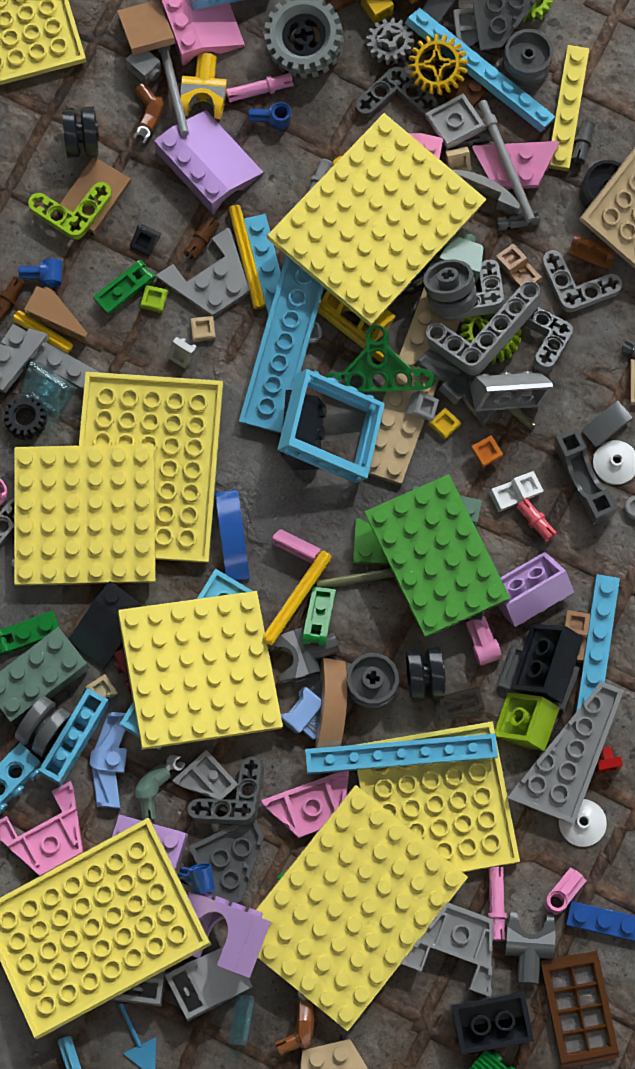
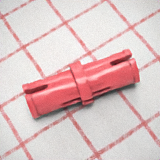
(536, 520)

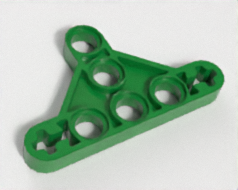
(389, 368)

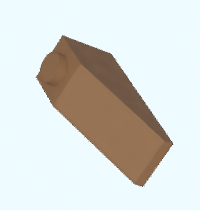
(51, 311)

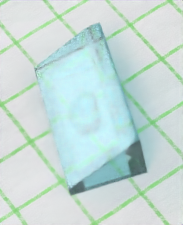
(241, 1020)

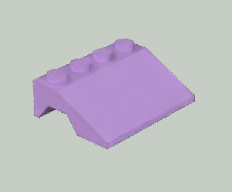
(207, 160)

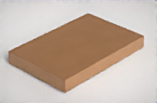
(146, 27)
(96, 172)

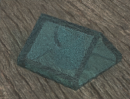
(48, 388)

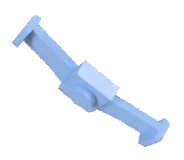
(107, 761)

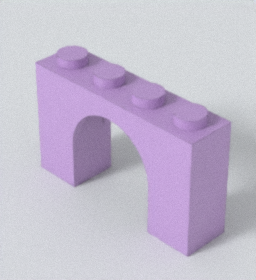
(244, 935)

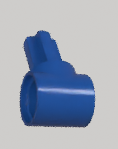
(269, 115)
(48, 272)
(198, 877)

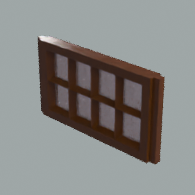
(579, 1009)

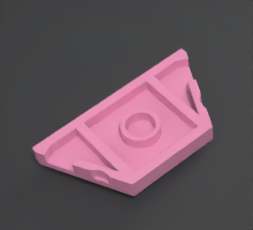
(529, 161)
(309, 805)

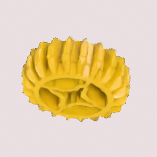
(447, 64)

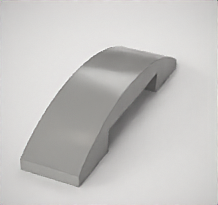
(487, 187)

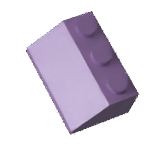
(534, 588)

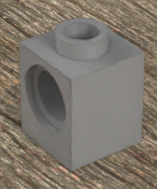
(144, 66)

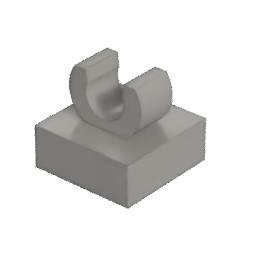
(181, 352)

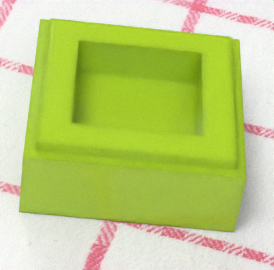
(154, 299)

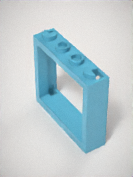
(349, 395)

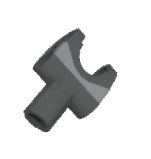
(303, 655)
(529, 947)

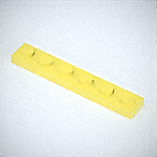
(568, 106)

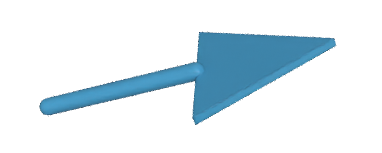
(144, 1054)

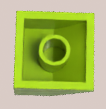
(526, 721)

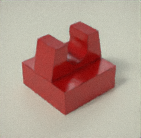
(608, 761)

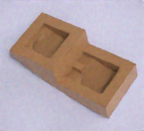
(517, 266)
(579, 623)

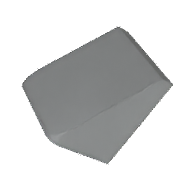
(422, 406)

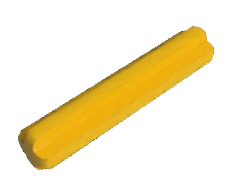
(55, 339)

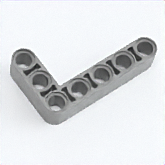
(489, 333)

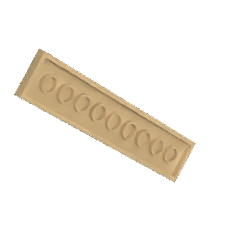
(398, 430)

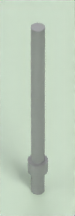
(181, 120)
(491, 123)

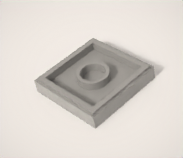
(455, 121)

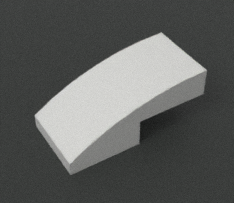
(514, 492)

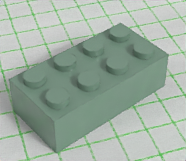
(39, 673)

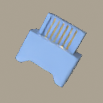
(304, 714)

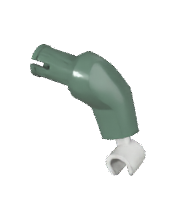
(149, 784)

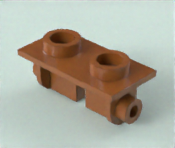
(592, 252)

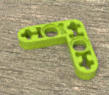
(69, 218)

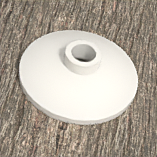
(613, 472)
(585, 835)

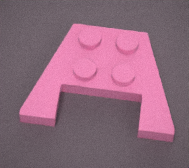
(51, 841)

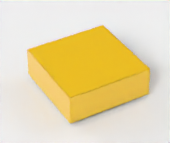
(445, 423)

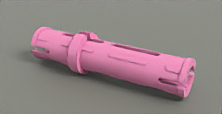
(260, 87)
(496, 899)

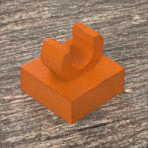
(487, 451)

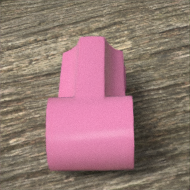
(485, 647)
(565, 890)

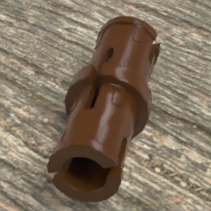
(201, 238)
(9, 296)

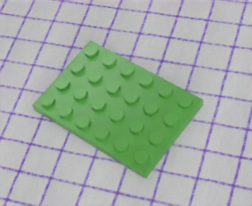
(437, 556)

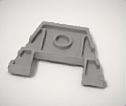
(217, 285)
(14, 360)
(462, 936)

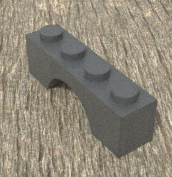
(591, 493)

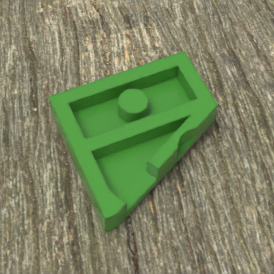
(366, 546)

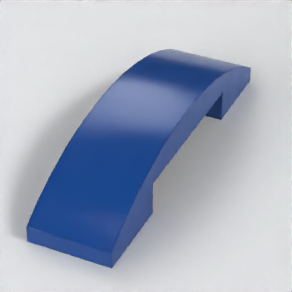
(232, 535)

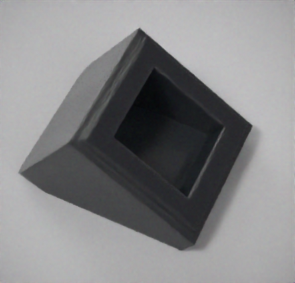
(145, 239)

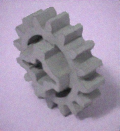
(400, 41)

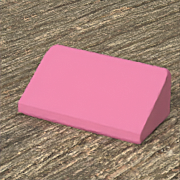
(295, 546)

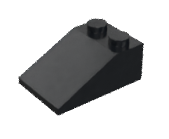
(99, 629)

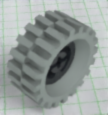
(298, 16)

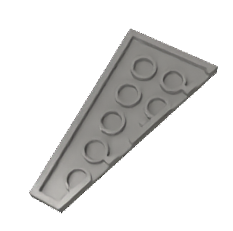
(565, 768)

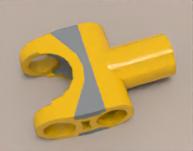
(204, 86)

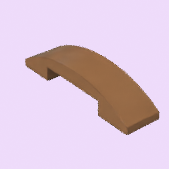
(333, 703)

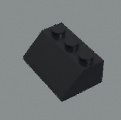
(309, 428)
(547, 662)
(492, 1022)

